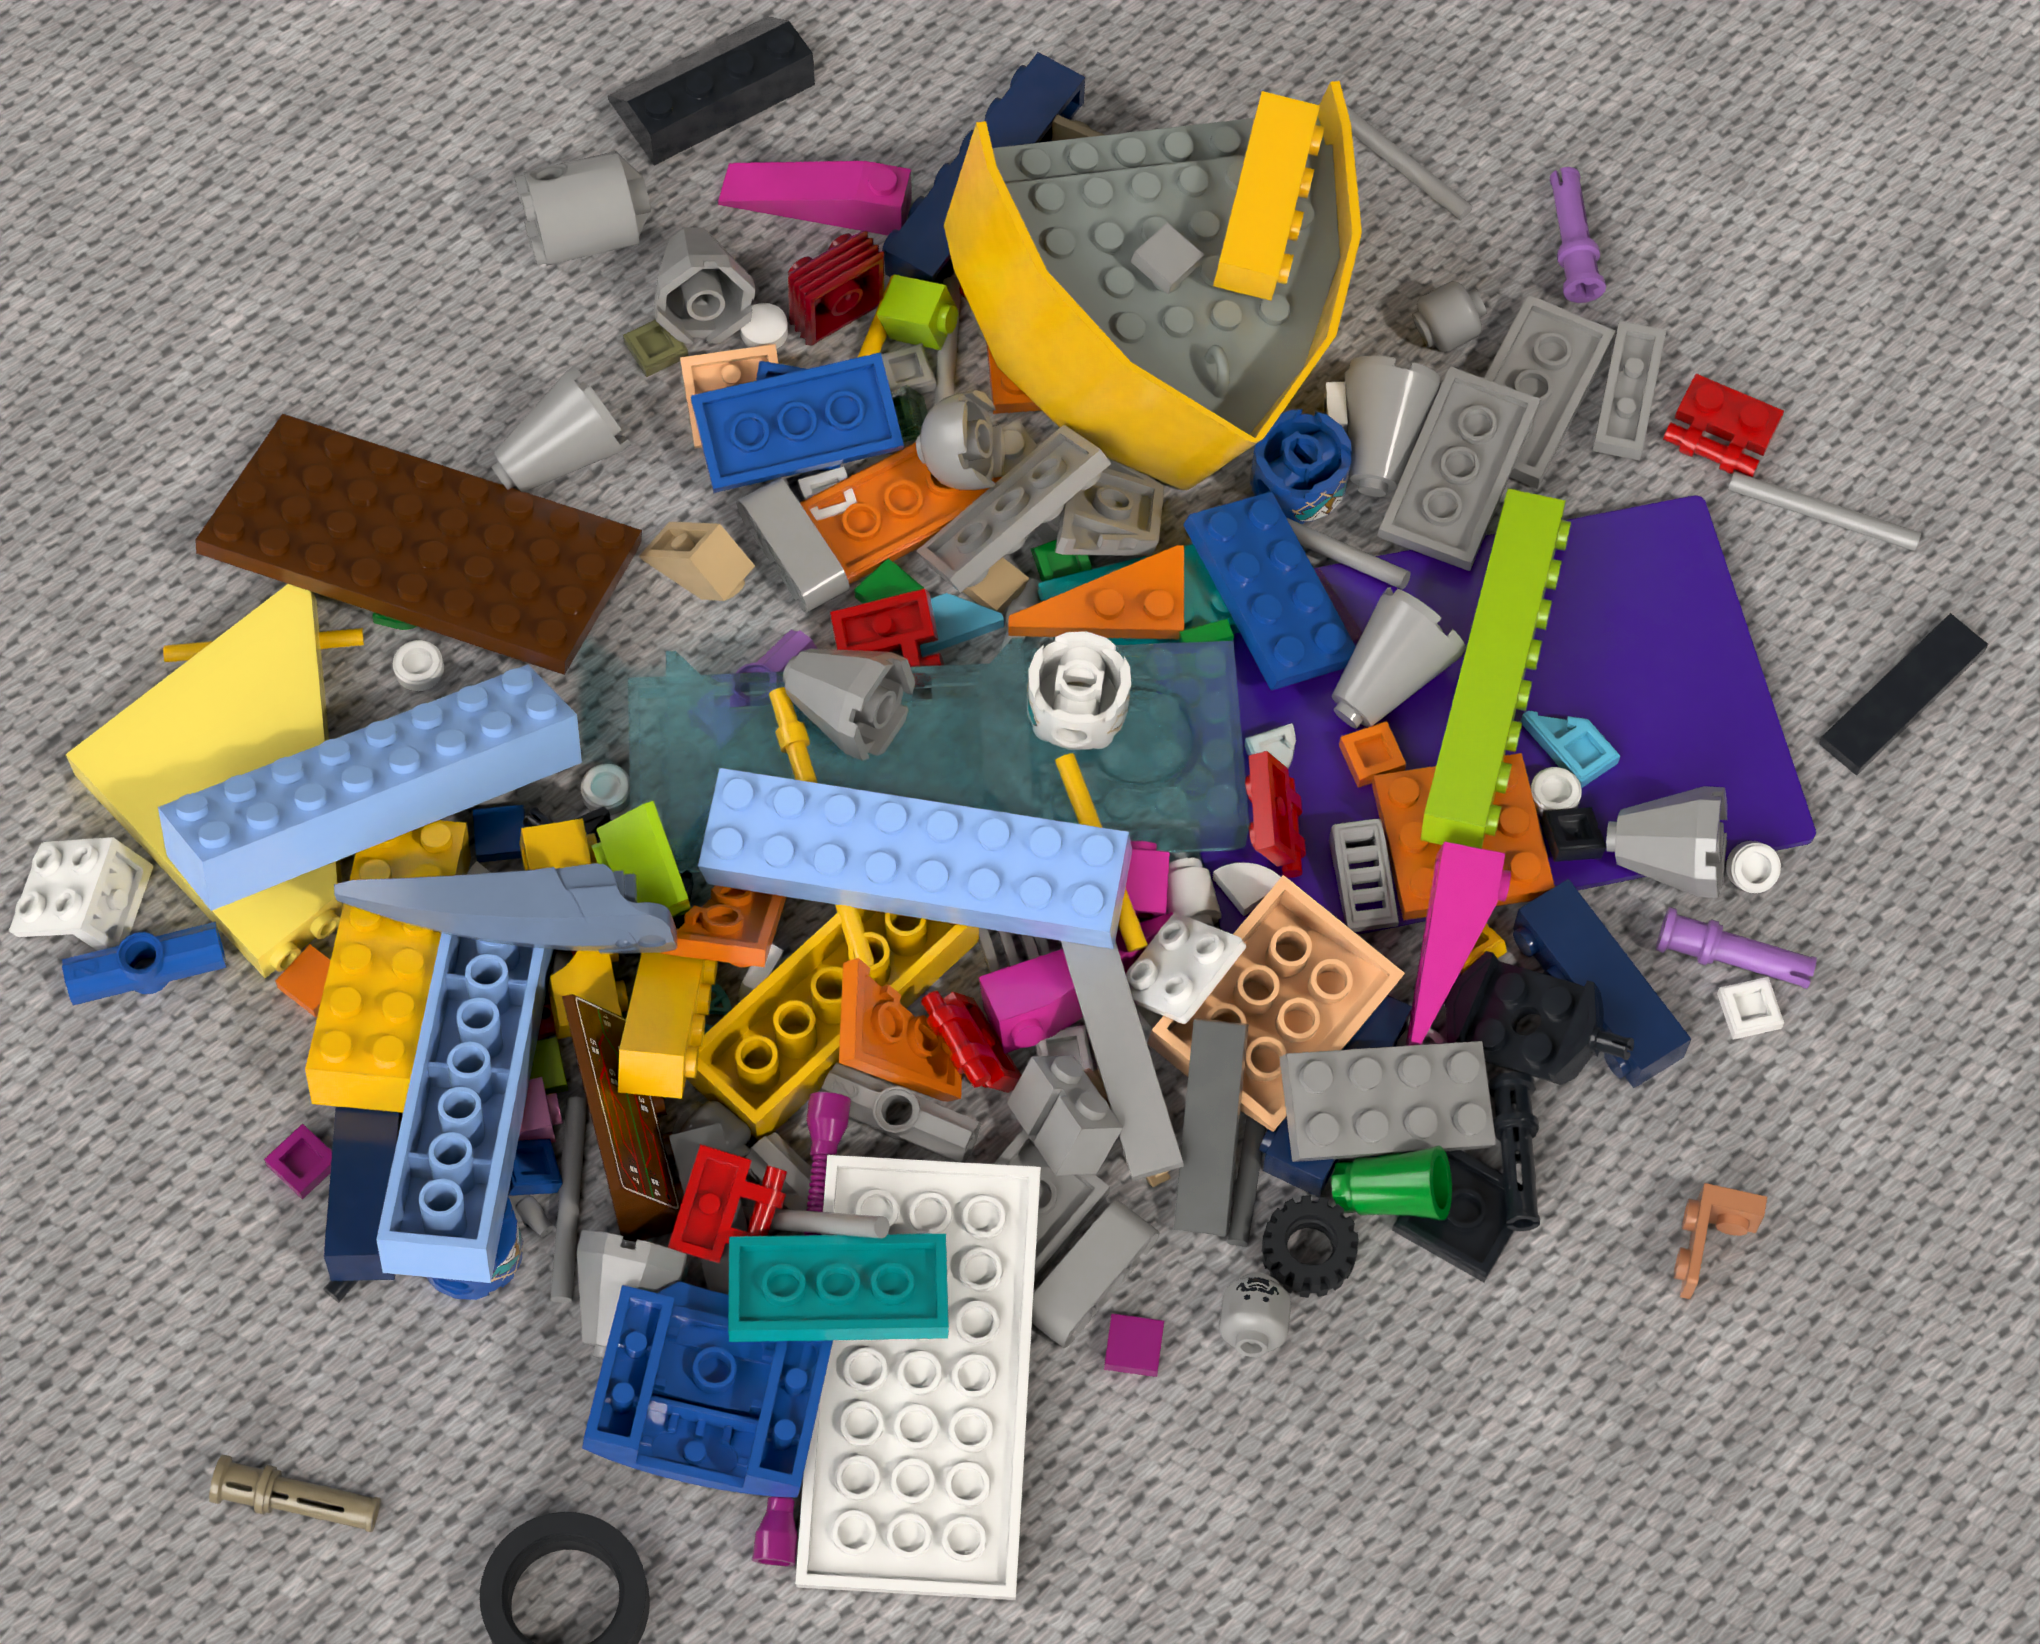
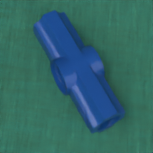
(113, 971)

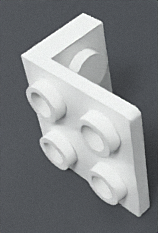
(82, 891)
(1180, 969)

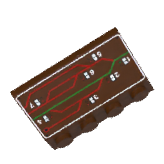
(625, 1127)

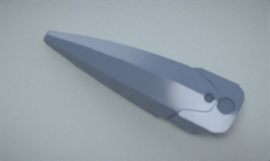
(535, 908)

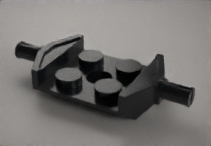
(1497, 995)

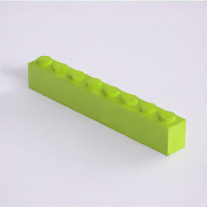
(1494, 671)

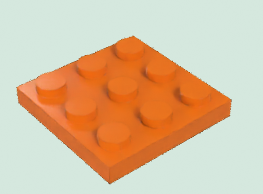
(1401, 807)

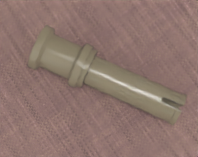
(261, 1488)

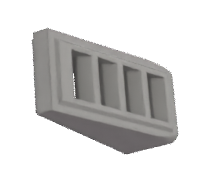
(1356, 844)

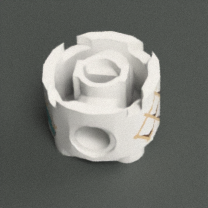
(1078, 691)

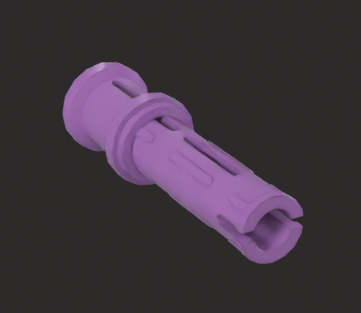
(1578, 251)
(1711, 943)

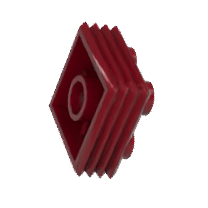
(835, 286)

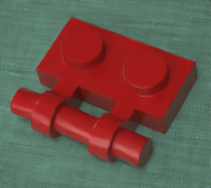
(1729, 416)
(889, 626)
(1275, 813)
(971, 1041)
(712, 1201)

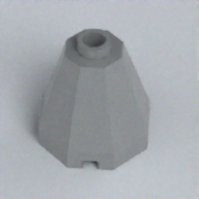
(701, 289)
(851, 696)
(1675, 840)
(610, 1262)

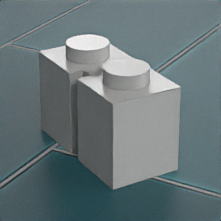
(1079, 1119)

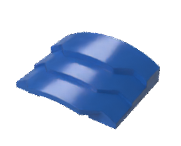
(704, 1407)

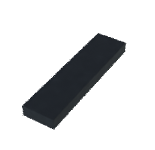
(1903, 694)

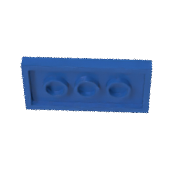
(797, 422)
(1271, 590)

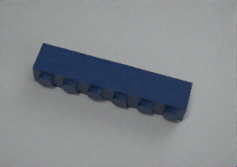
(1019, 118)

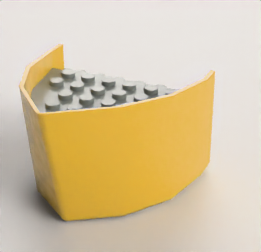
(1140, 372)

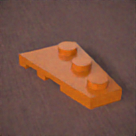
(731, 927)
(889, 1040)

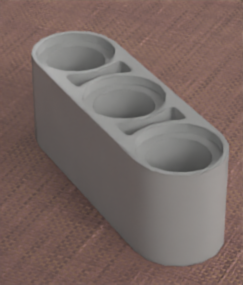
(794, 544)
(1091, 1270)

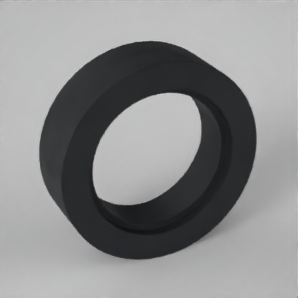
(557, 1533)

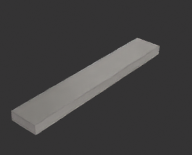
(1123, 1059)

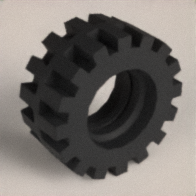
(1317, 1216)

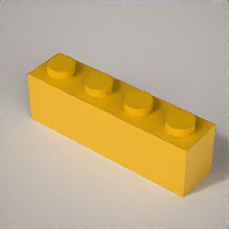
(1267, 196)
(665, 1024)

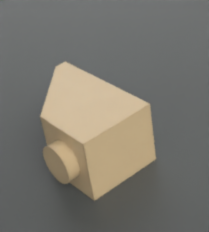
(699, 559)

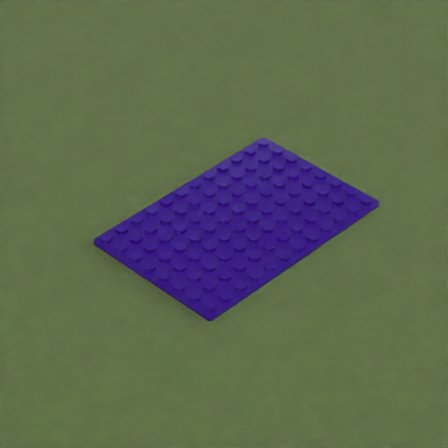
(1634, 641)

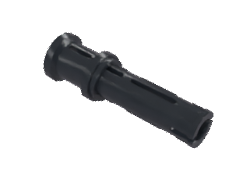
(1515, 1131)

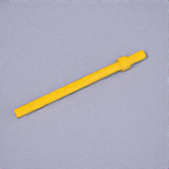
(794, 741)

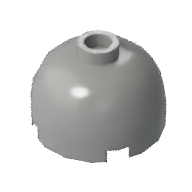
(962, 443)

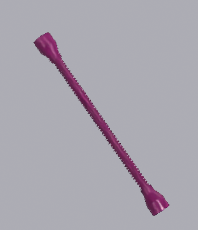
(827, 1121)

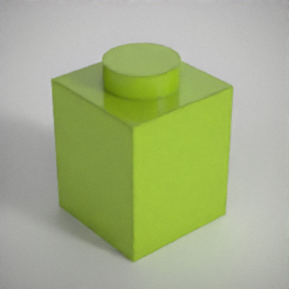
(918, 312)

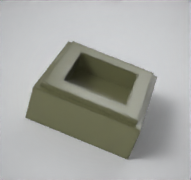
(654, 347)

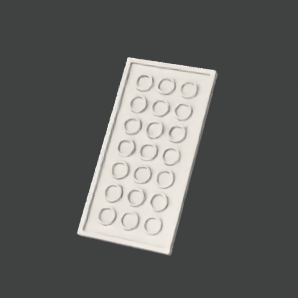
(926, 1437)

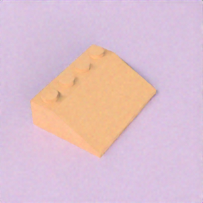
(1298, 987)

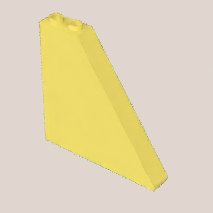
(217, 717)

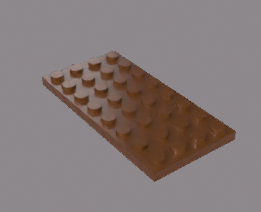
(420, 543)

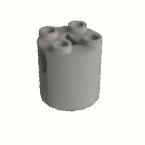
(583, 207)

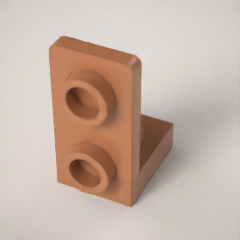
(1733, 1214)

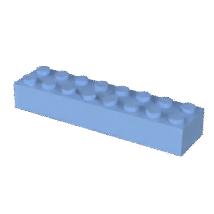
(369, 786)
(916, 858)
(464, 1110)

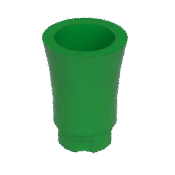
(1395, 1184)

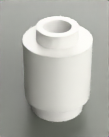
(1192, 891)

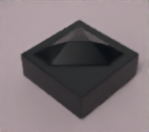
(1572, 834)

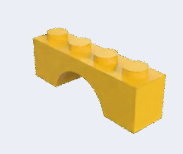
(589, 972)

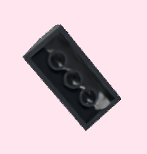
(715, 88)

